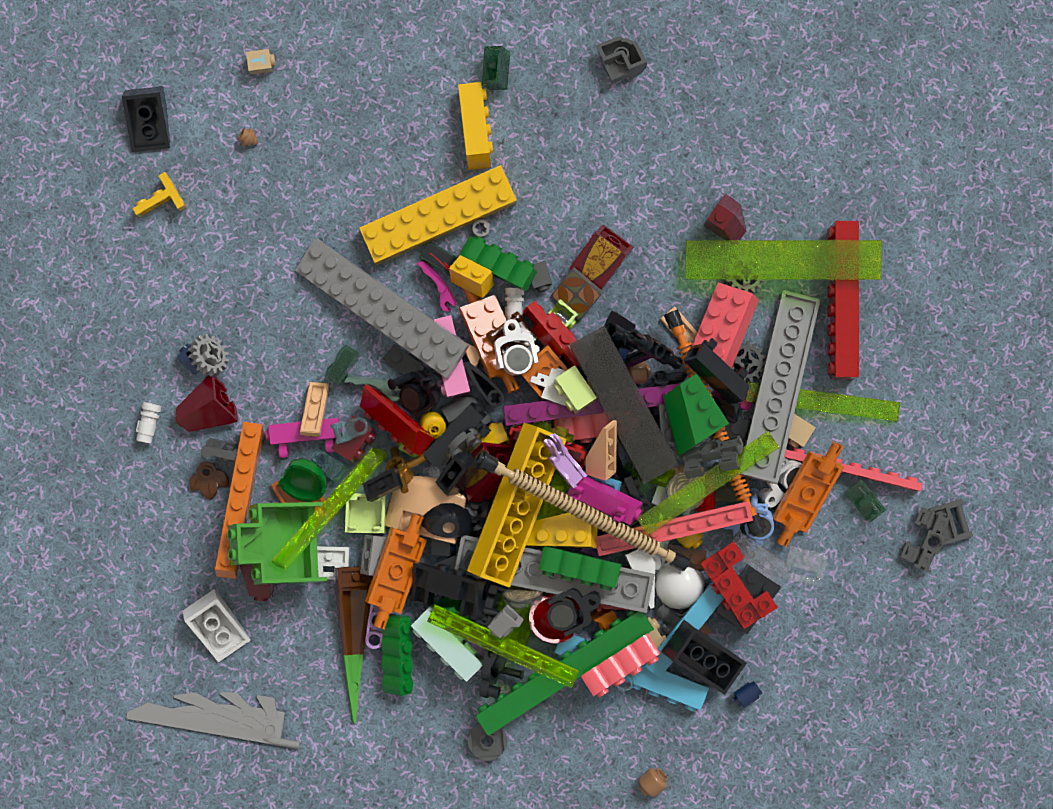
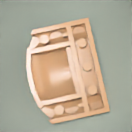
(420, 498)

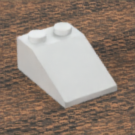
(643, 562)
(215, 625)

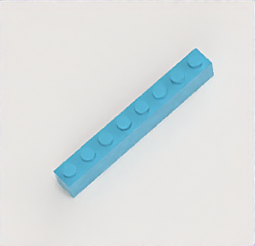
(669, 684)

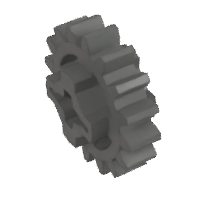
(753, 362)

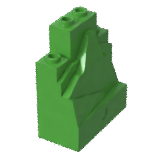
(264, 538)

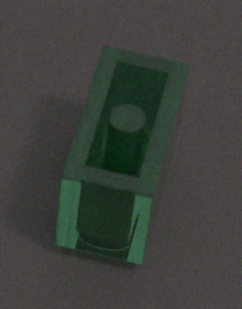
(495, 68)

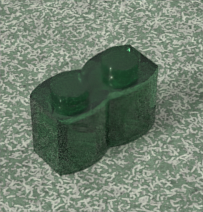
(345, 360)

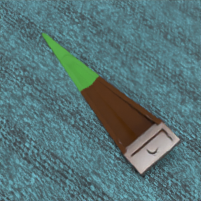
(353, 622)

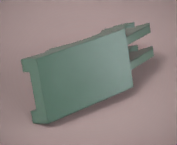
(378, 382)

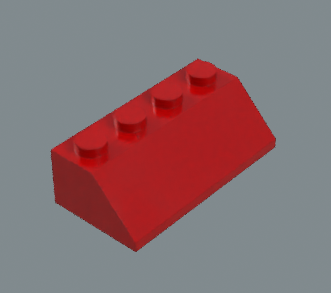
(394, 420)

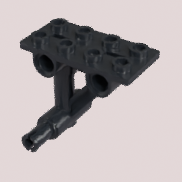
(627, 337)

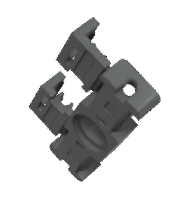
(726, 450)
(925, 556)

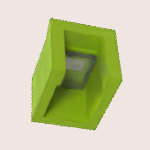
(565, 313)

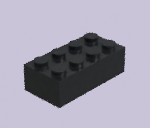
(704, 657)

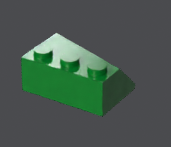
(692, 414)

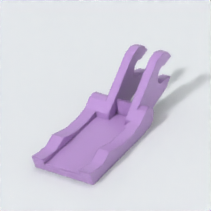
(563, 461)

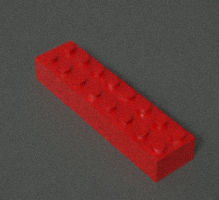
(843, 314)

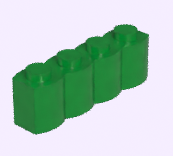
(502, 265)
(579, 566)
(397, 658)

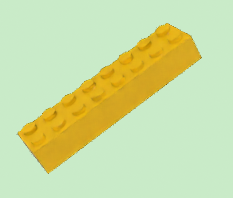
(438, 215)
(513, 510)

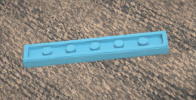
(696, 616)

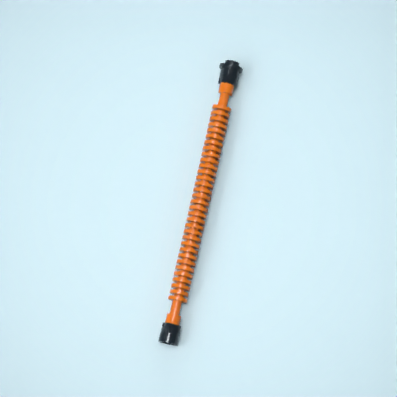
(675, 323)

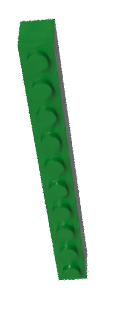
(584, 658)

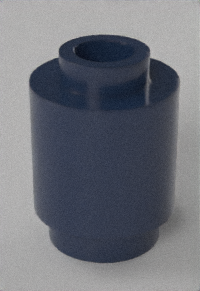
(747, 694)

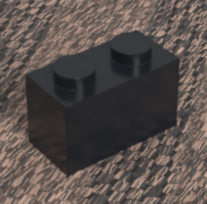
(457, 474)

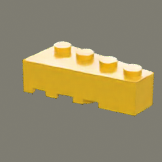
(475, 126)
(563, 532)

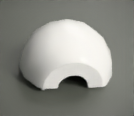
(678, 588)

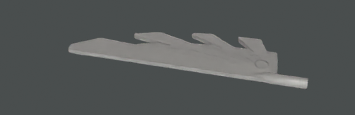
(226, 720)

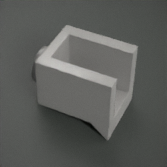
(505, 622)

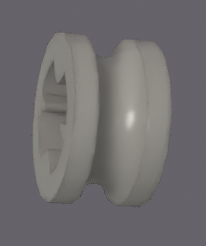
(486, 226)

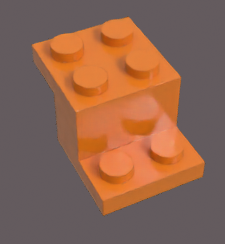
(546, 361)

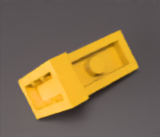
(160, 197)

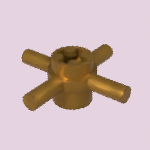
(404, 467)

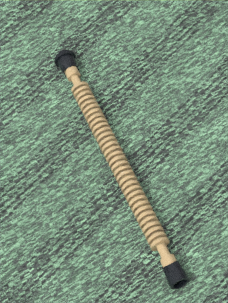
(581, 510)

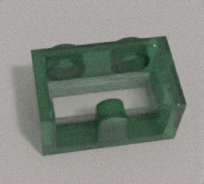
(864, 500)

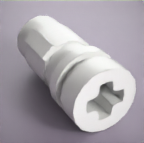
(514, 301)
(147, 424)

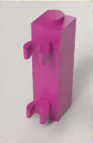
(290, 433)
(607, 500)

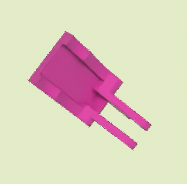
(443, 288)

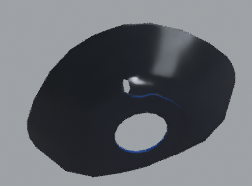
(440, 514)

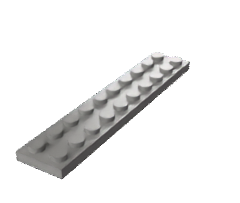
(382, 308)
(782, 379)
(631, 593)

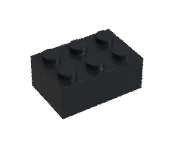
(756, 585)

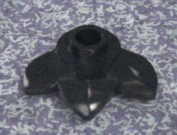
(662, 378)
(671, 617)

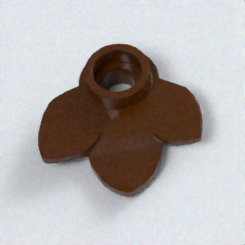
(208, 483)

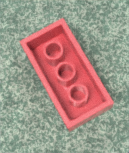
(727, 320)

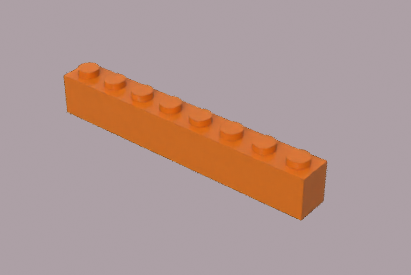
(240, 492)

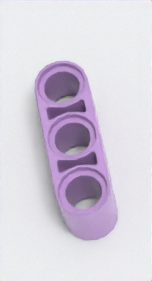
(372, 629)

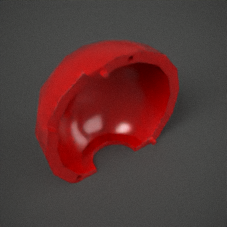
(540, 625)

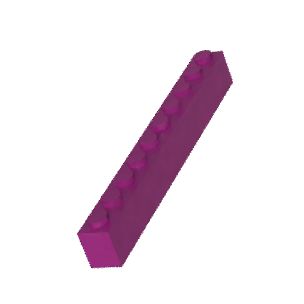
(551, 410)

